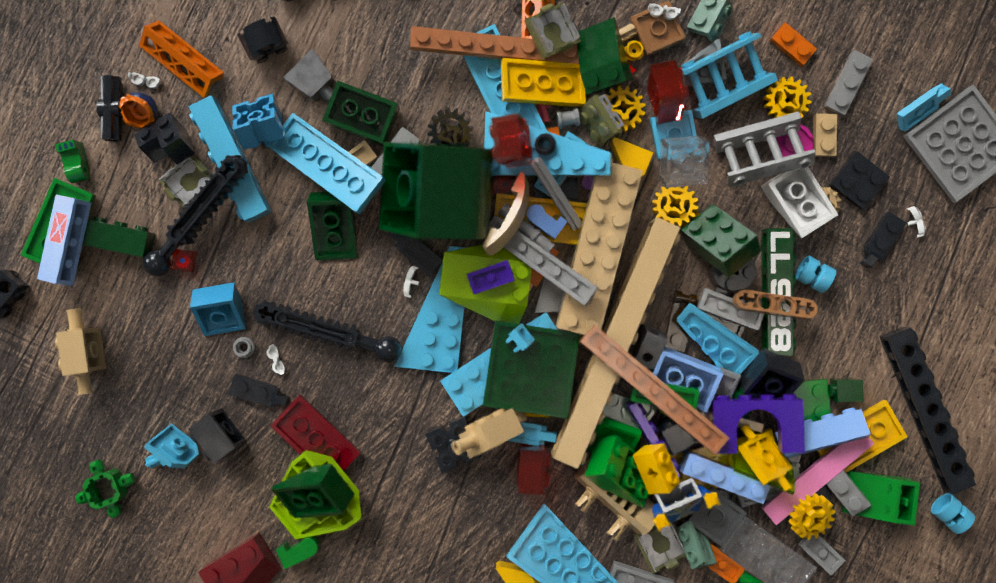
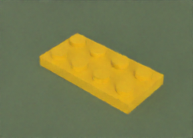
(542, 82)
(883, 429)

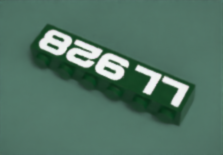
(778, 278)

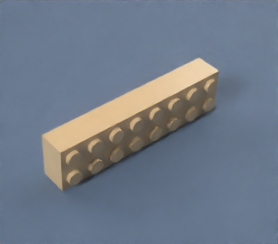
(600, 245)

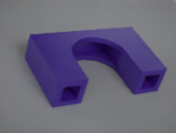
(786, 411)

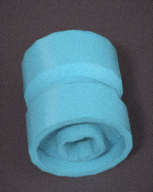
(817, 275)
(952, 513)

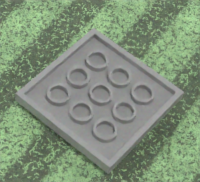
(958, 143)

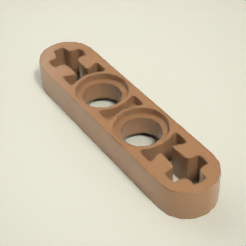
(775, 302)

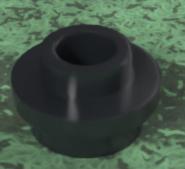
(539, 144)

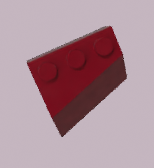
(245, 563)

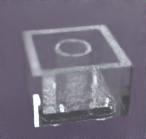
(684, 161)

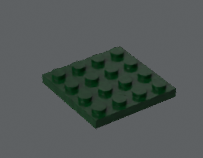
(535, 378)

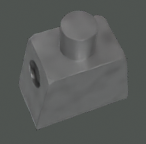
(311, 77)
(651, 342)

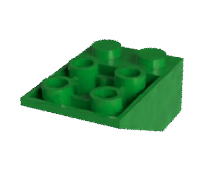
(616, 471)
(891, 497)

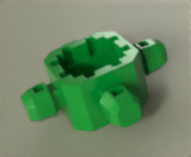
(91, 494)

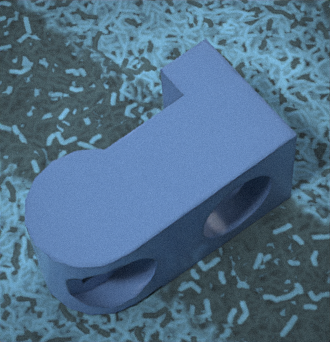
(537, 216)

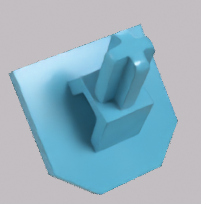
(171, 448)

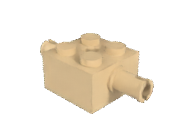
(80, 351)
(489, 432)

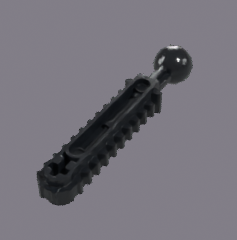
(196, 214)
(386, 349)

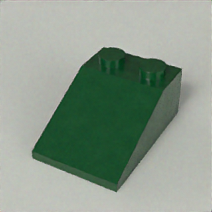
(602, 57)
(331, 227)
(315, 492)

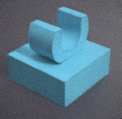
(521, 337)

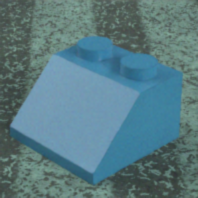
(218, 309)

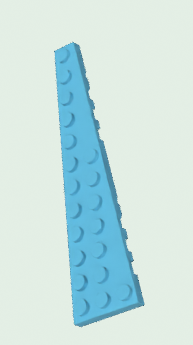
(554, 554)

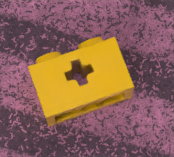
(656, 469)

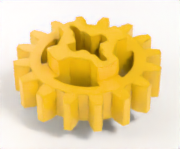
(781, 92)
(631, 107)
(670, 198)
(811, 516)

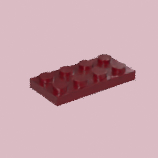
(309, 430)

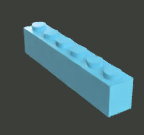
(222, 142)

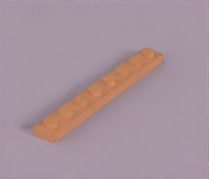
(482, 45)
(654, 389)

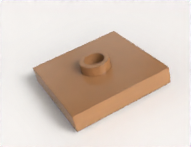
(657, 33)

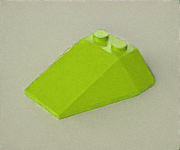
(500, 303)
(316, 525)

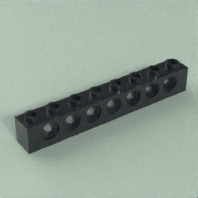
(962, 476)

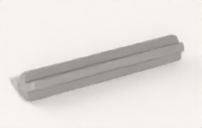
(556, 193)

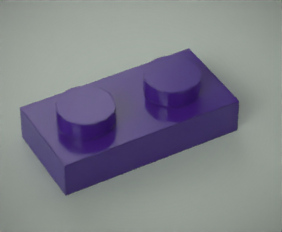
(490, 277)

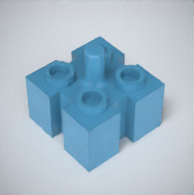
(257, 122)

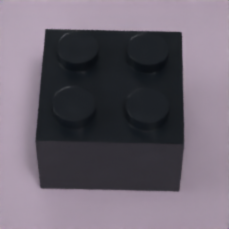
(771, 375)
(216, 435)

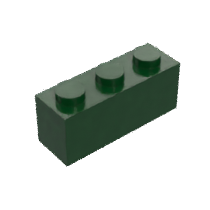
(118, 237)

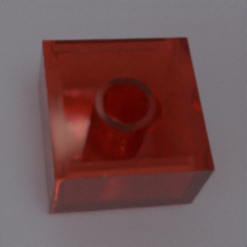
(667, 91)
(511, 140)
(531, 469)

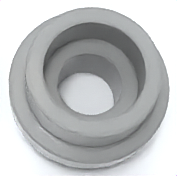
(237, 347)

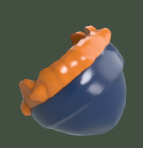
(138, 110)

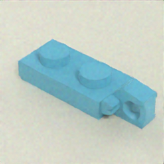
(922, 107)
(534, 434)

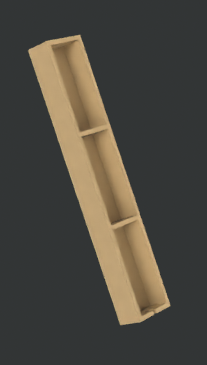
(621, 327)

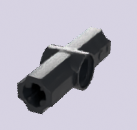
(109, 109)

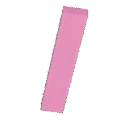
(815, 477)

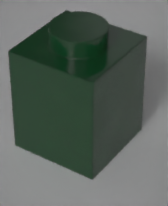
(846, 390)

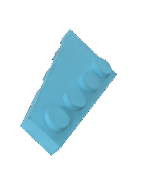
(716, 340)

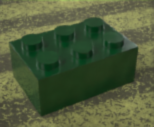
(361, 113)
(721, 240)

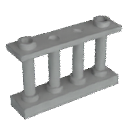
(759, 132)

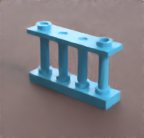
(743, 87)

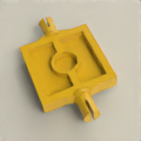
(765, 458)

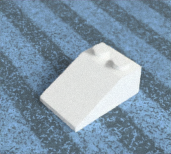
(800, 200)

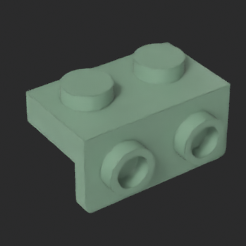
(710, 18)
(696, 546)

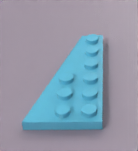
(568, 159)
(435, 334)

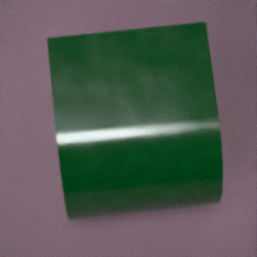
(436, 191)

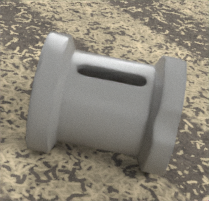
(568, 118)

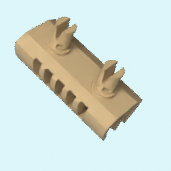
(628, 514)

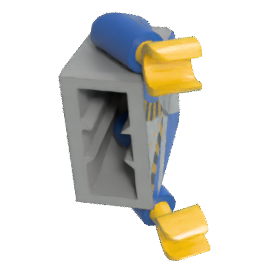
(681, 502)

